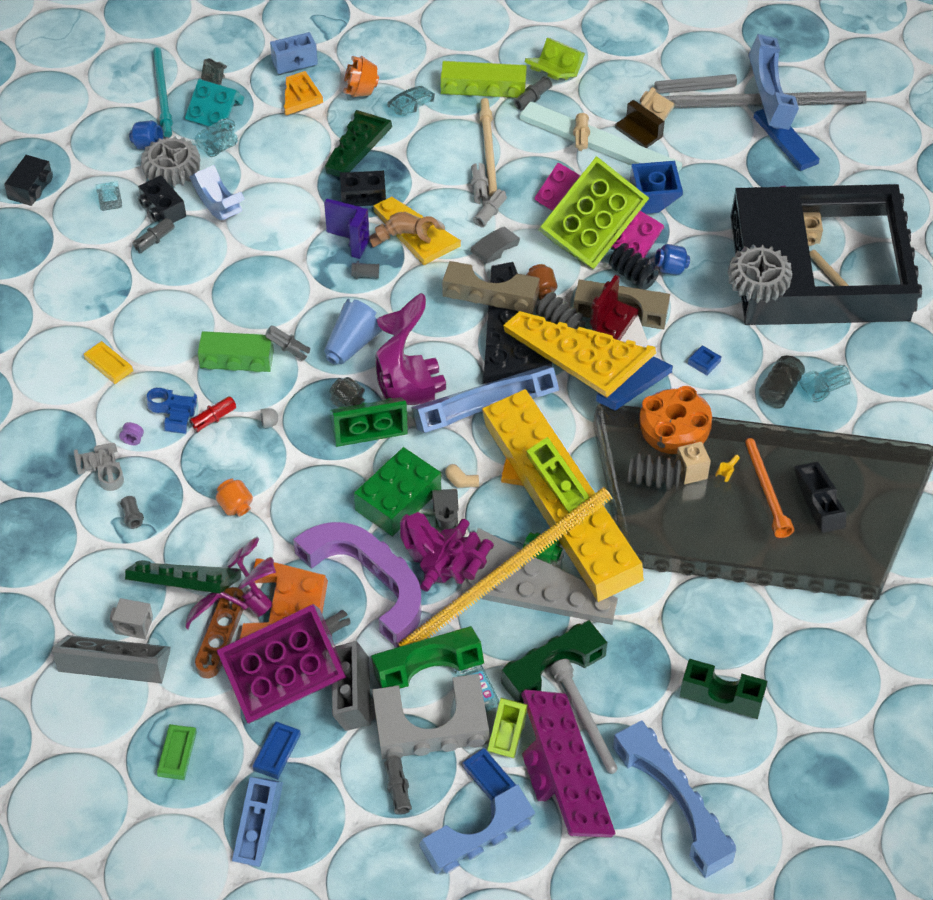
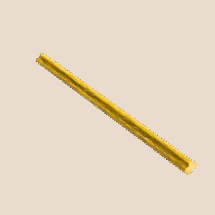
(507, 568)

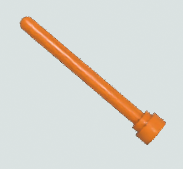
(781, 524)

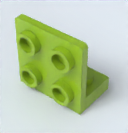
(557, 60)

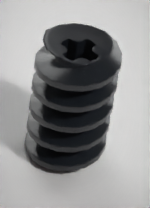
(633, 266)

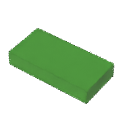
(176, 752)

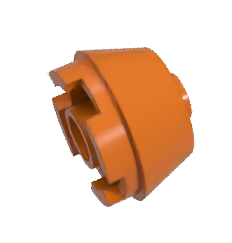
(361, 77)

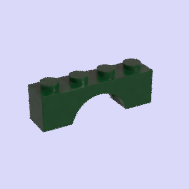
(580, 645)

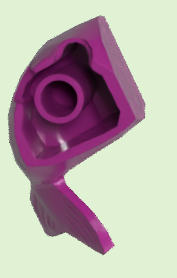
(404, 374)

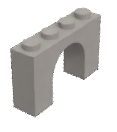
(464, 729)

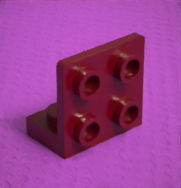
(609, 314)

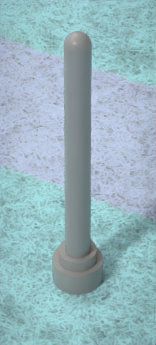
(563, 672)

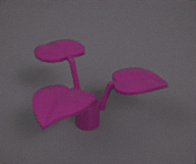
(254, 597)

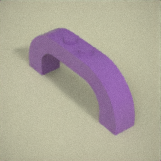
(351, 540)

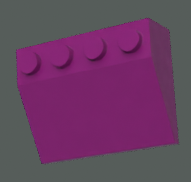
(282, 663)

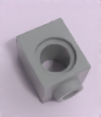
(131, 618)

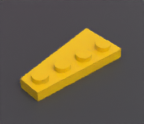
(441, 240)

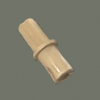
(581, 131)

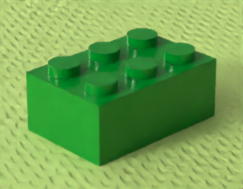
(397, 489)

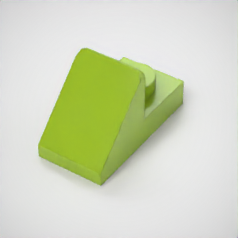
(507, 727)

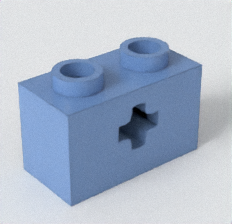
(294, 52)

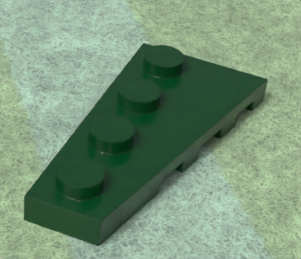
(358, 141)

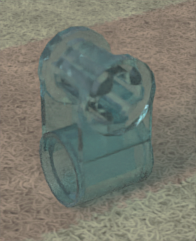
(215, 139)

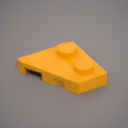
(300, 93)

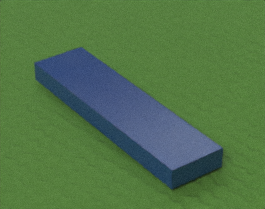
(789, 142)
(641, 380)

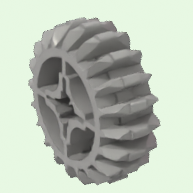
(172, 159)
(759, 273)

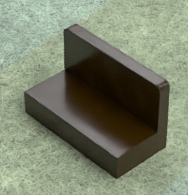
(641, 125)

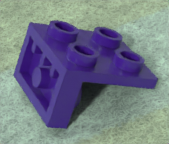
(348, 222)

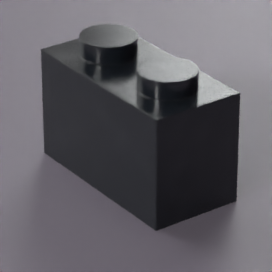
(28, 180)

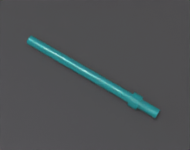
(165, 117)

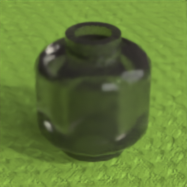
(346, 392)

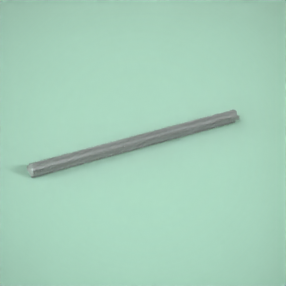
(756, 99)

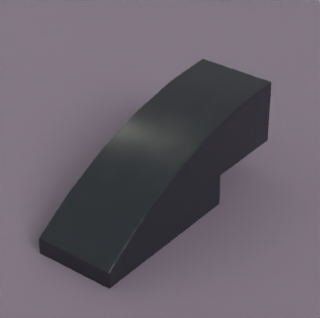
(820, 497)

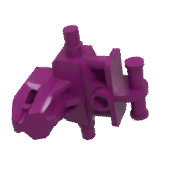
(443, 552)

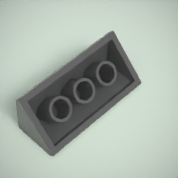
(111, 658)

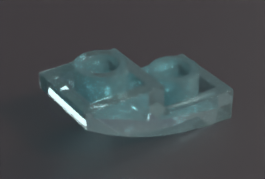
(409, 99)

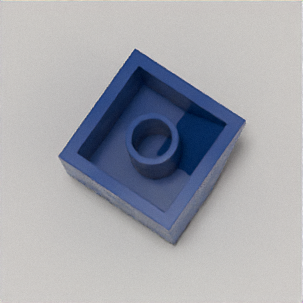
(658, 182)

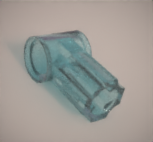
(821, 384)

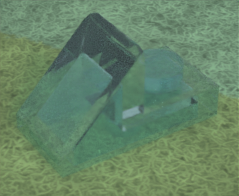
(109, 195)

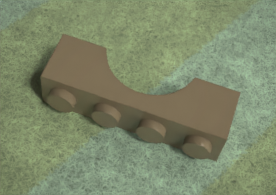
(515, 294)
(651, 305)

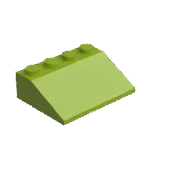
(593, 213)

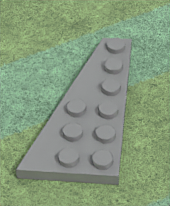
(540, 586)

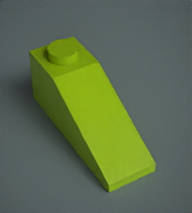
(557, 474)

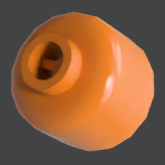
(234, 497)

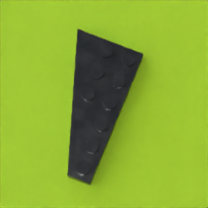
(504, 353)

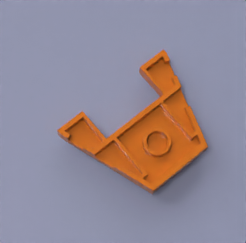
(293, 592)

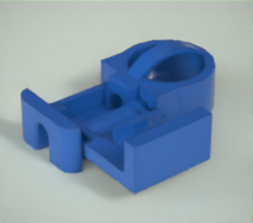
(179, 408)

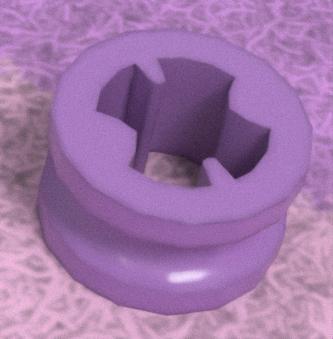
(131, 433)

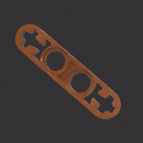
(221, 632)

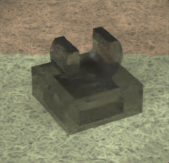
(213, 71)

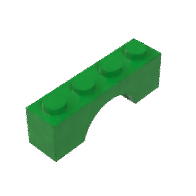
(455, 649)

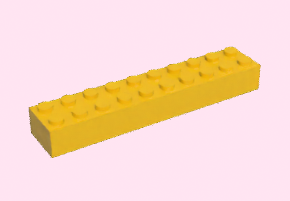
(596, 543)

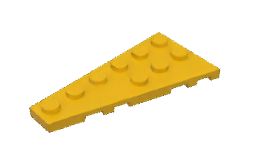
(583, 353)

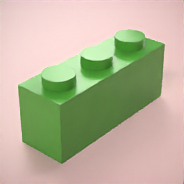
(235, 351)

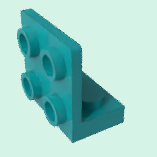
(212, 103)

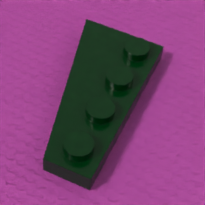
(184, 576)

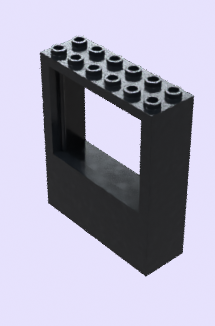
(777, 220)

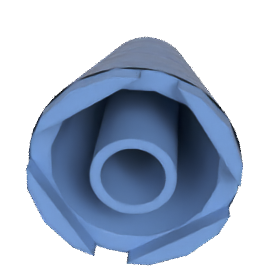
(351, 332)

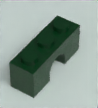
(738, 696)

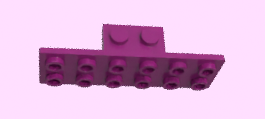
(562, 767)

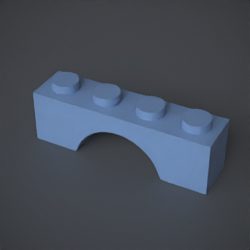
(447, 847)

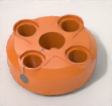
(675, 419)

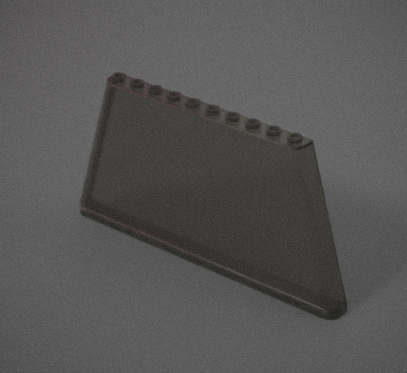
(727, 526)

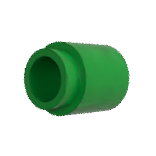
(548, 555)

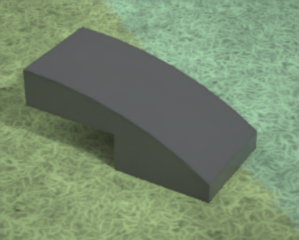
(493, 244)

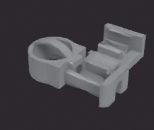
(104, 462)

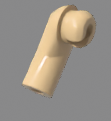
(459, 479)

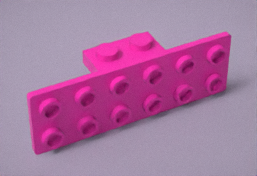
(640, 232)

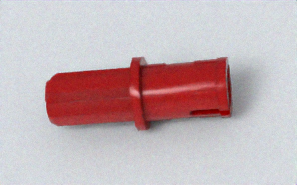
(213, 413)

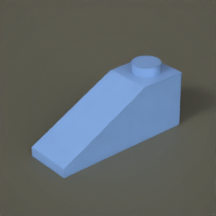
(257, 820)

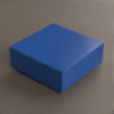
(704, 360)

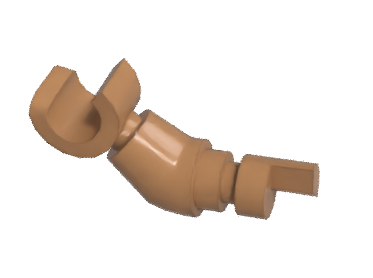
(404, 223)

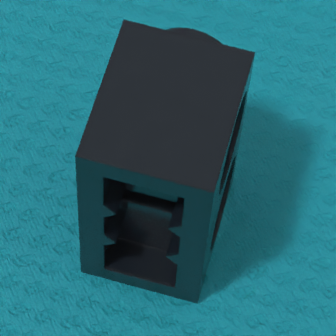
(363, 187)
(161, 200)

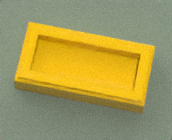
(108, 362)

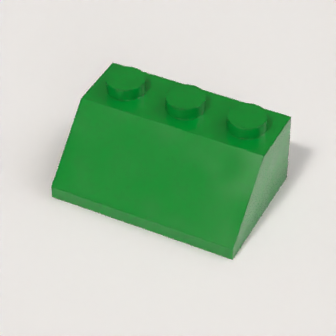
(369, 421)

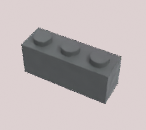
(352, 693)

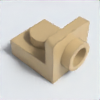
(656, 103)

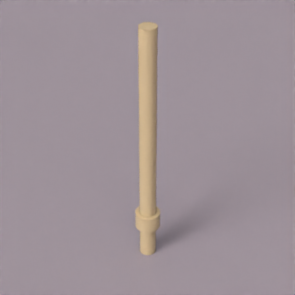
(486, 119)

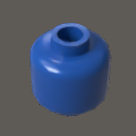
(144, 133)
(672, 259)

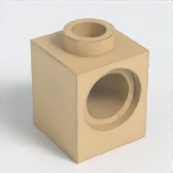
(813, 227)
(694, 462)

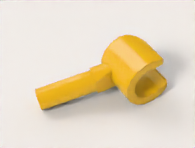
(727, 469)

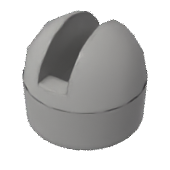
(268, 417)

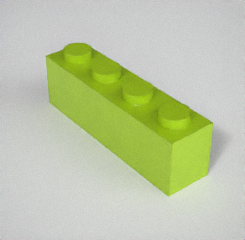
(483, 79)

